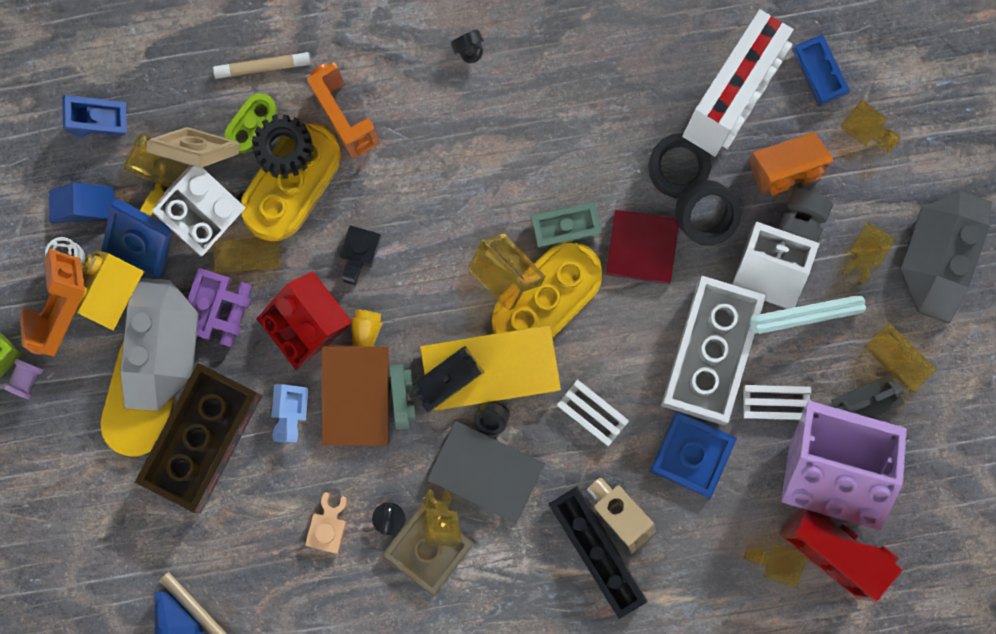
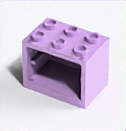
(844, 465)

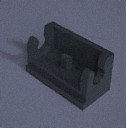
(447, 379)

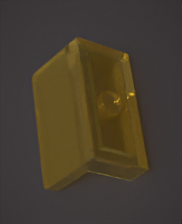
(504, 270)

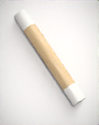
(261, 65)

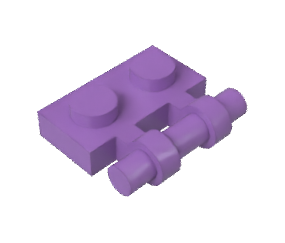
(207, 298)

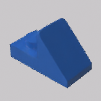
(93, 115)

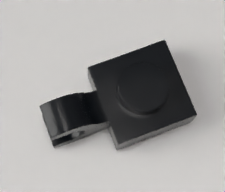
(359, 250)

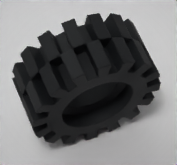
(275, 129)

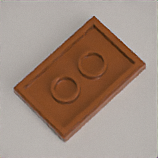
(355, 395)

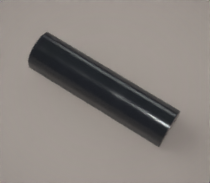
(598, 552)

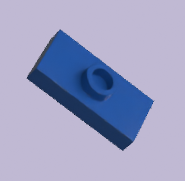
(820, 70)

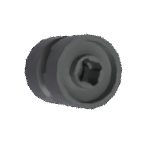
(808, 207)

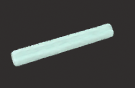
(807, 314)

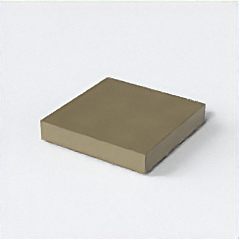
(422, 563)

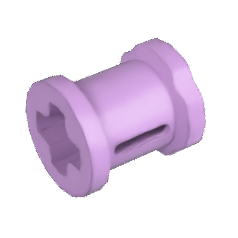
(22, 379)

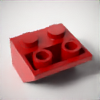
(303, 319)

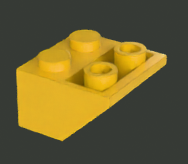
(108, 288)

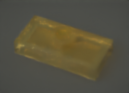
(246, 255)
(900, 358)

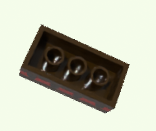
(198, 439)

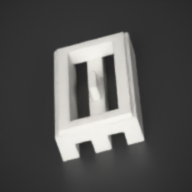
(570, 395)
(747, 401)

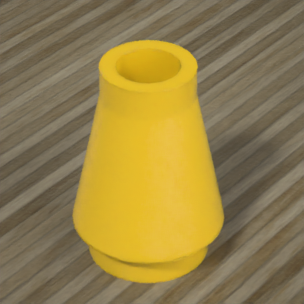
(365, 327)

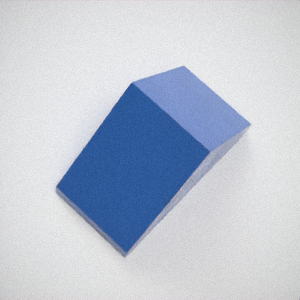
(80, 203)

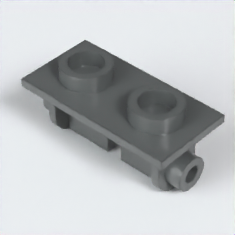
(872, 398)

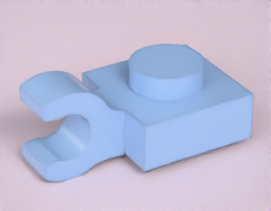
(289, 406)

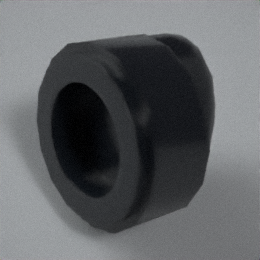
(463, 43)
(492, 418)
(388, 518)

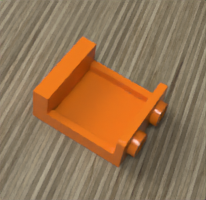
(355, 139)
(64, 280)

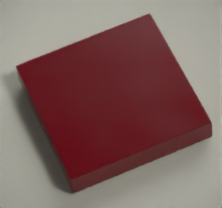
(642, 247)

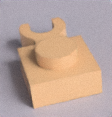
(326, 529)

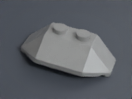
(157, 344)

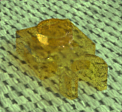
(869, 249)
(439, 524)

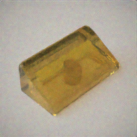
(152, 166)

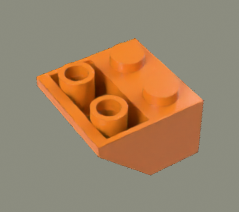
(790, 163)

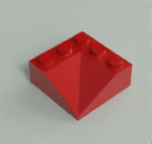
(857, 567)

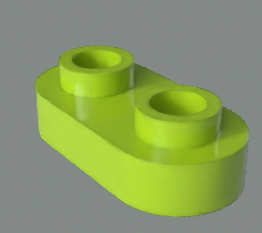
(247, 121)

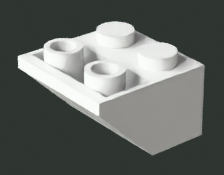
(197, 208)
(775, 264)

